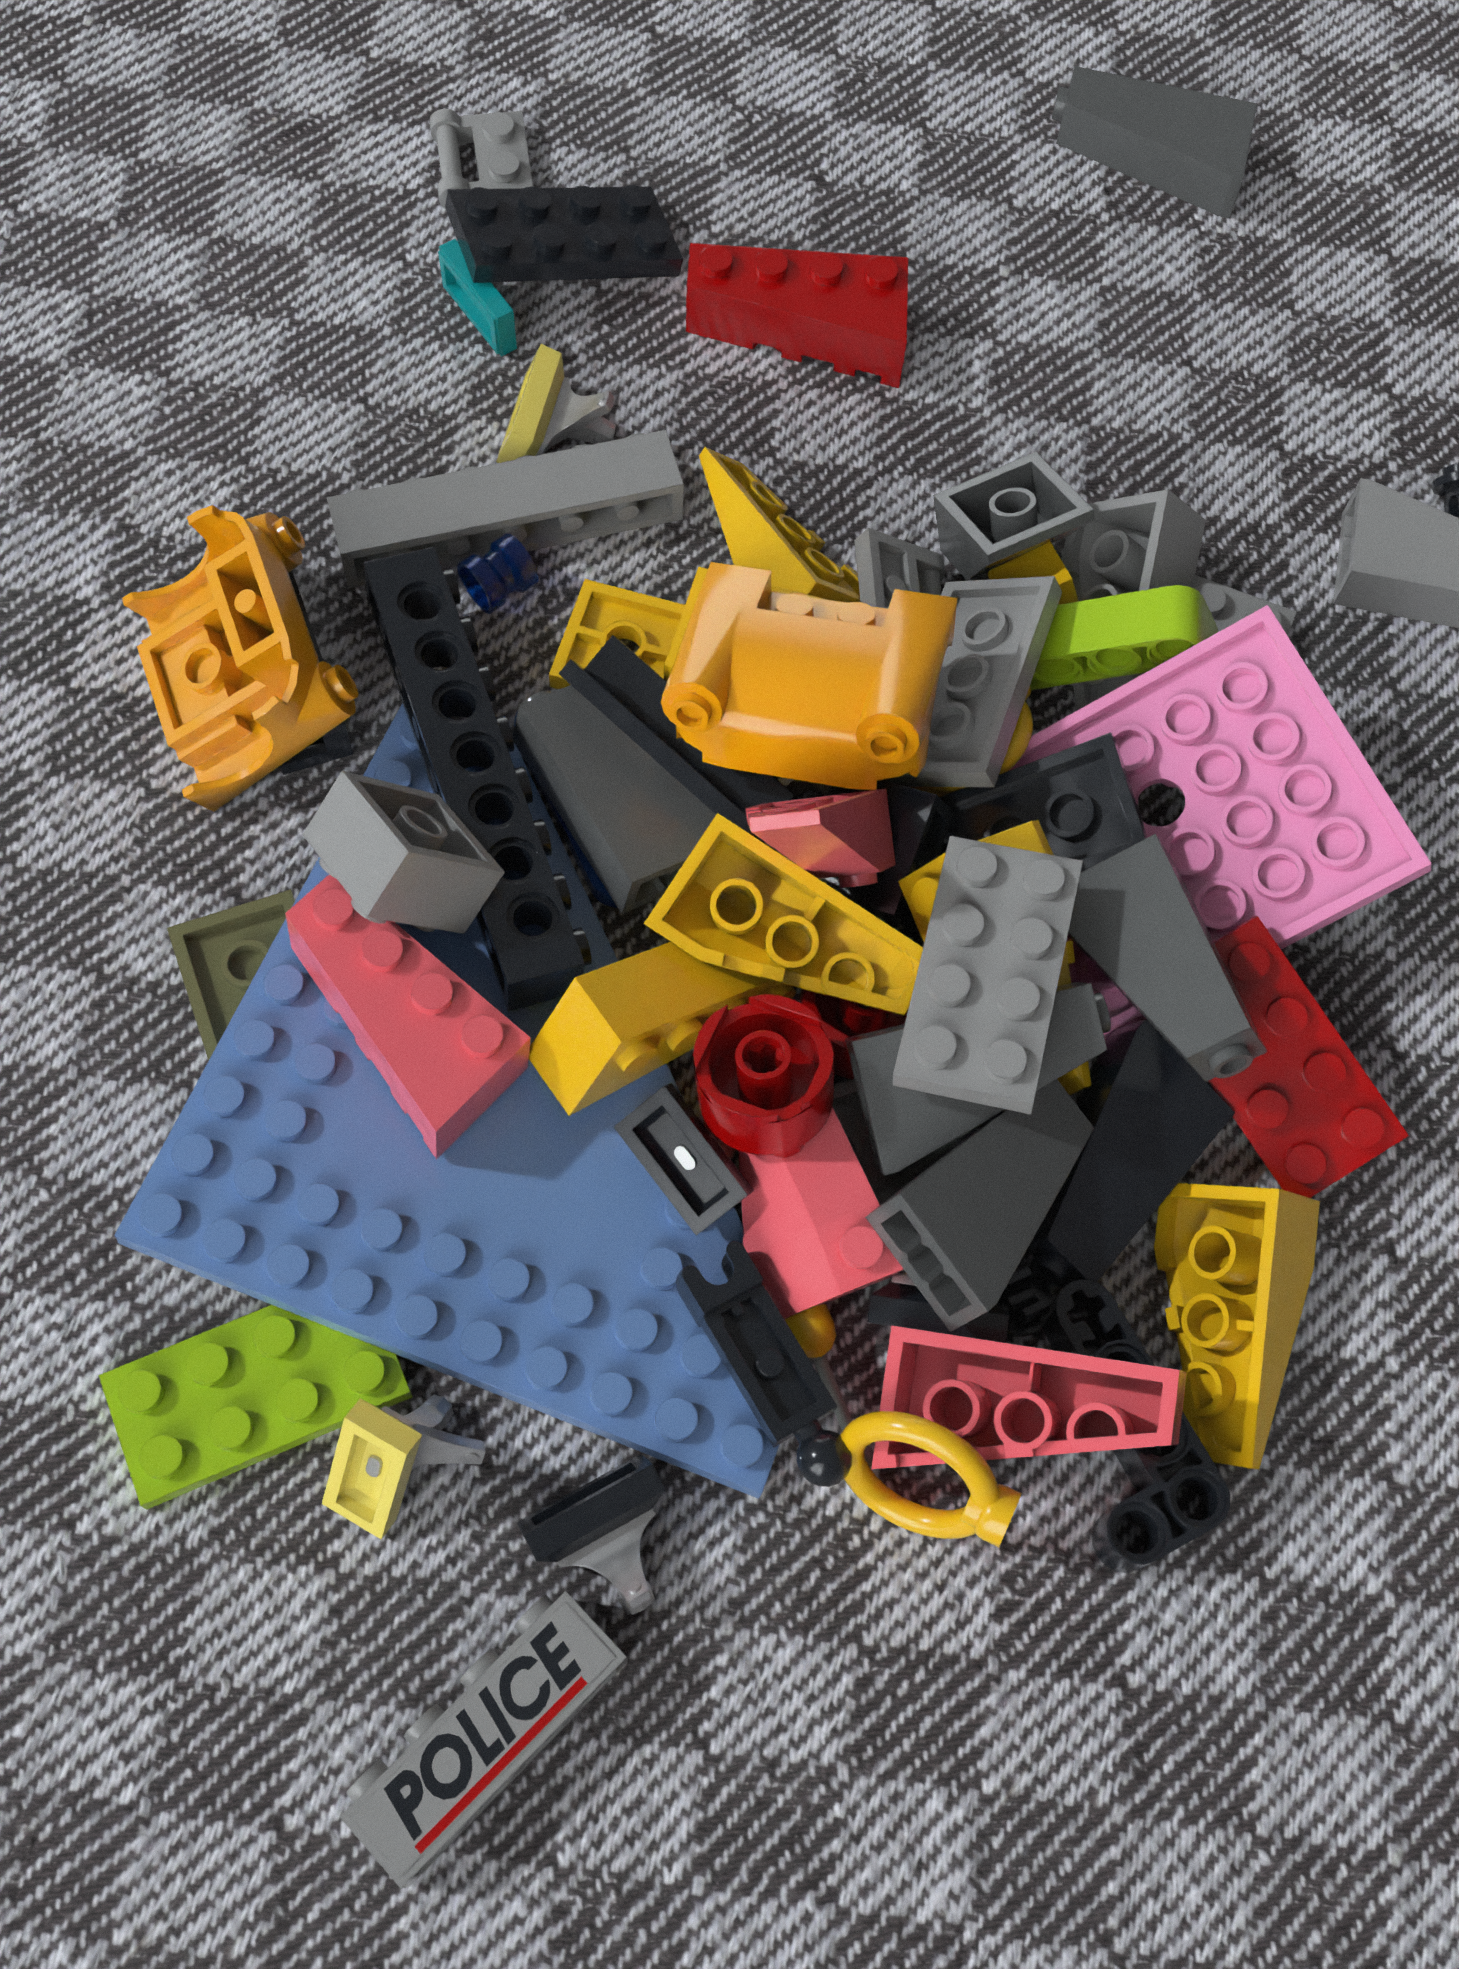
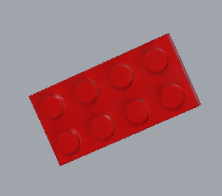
(1307, 1097)

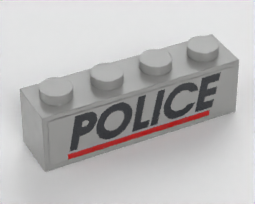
(483, 1739)

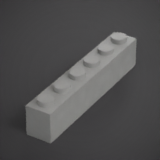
(534, 498)

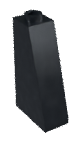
(1148, 1131)

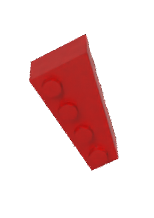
(803, 304)

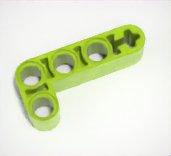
(1121, 635)

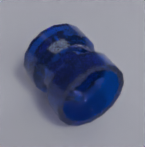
(498, 573)

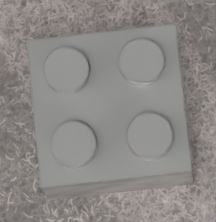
(401, 854)

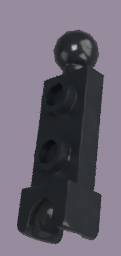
(767, 1363)

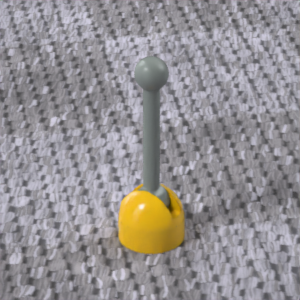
(816, 1336)

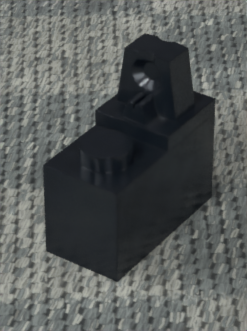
(918, 833)

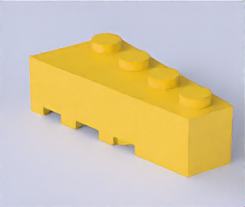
(634, 1020)

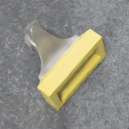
(552, 412)
(379, 1452)

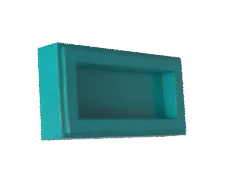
(478, 301)

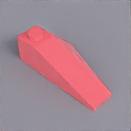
(830, 834)
(810, 1223)

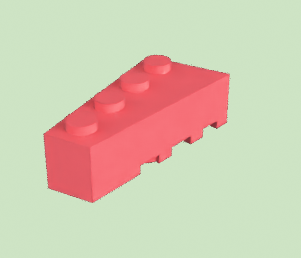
(409, 1014)
(1024, 1398)

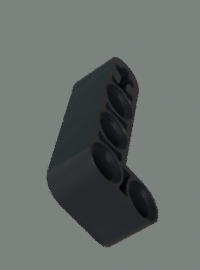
(1152, 1475)

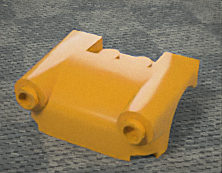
(237, 659)
(808, 680)

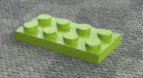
(240, 1398)

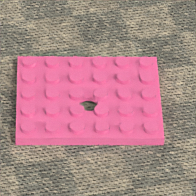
(1273, 787)

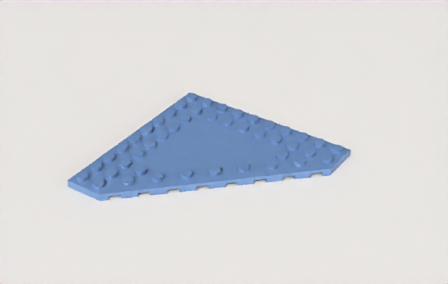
(509, 1262)

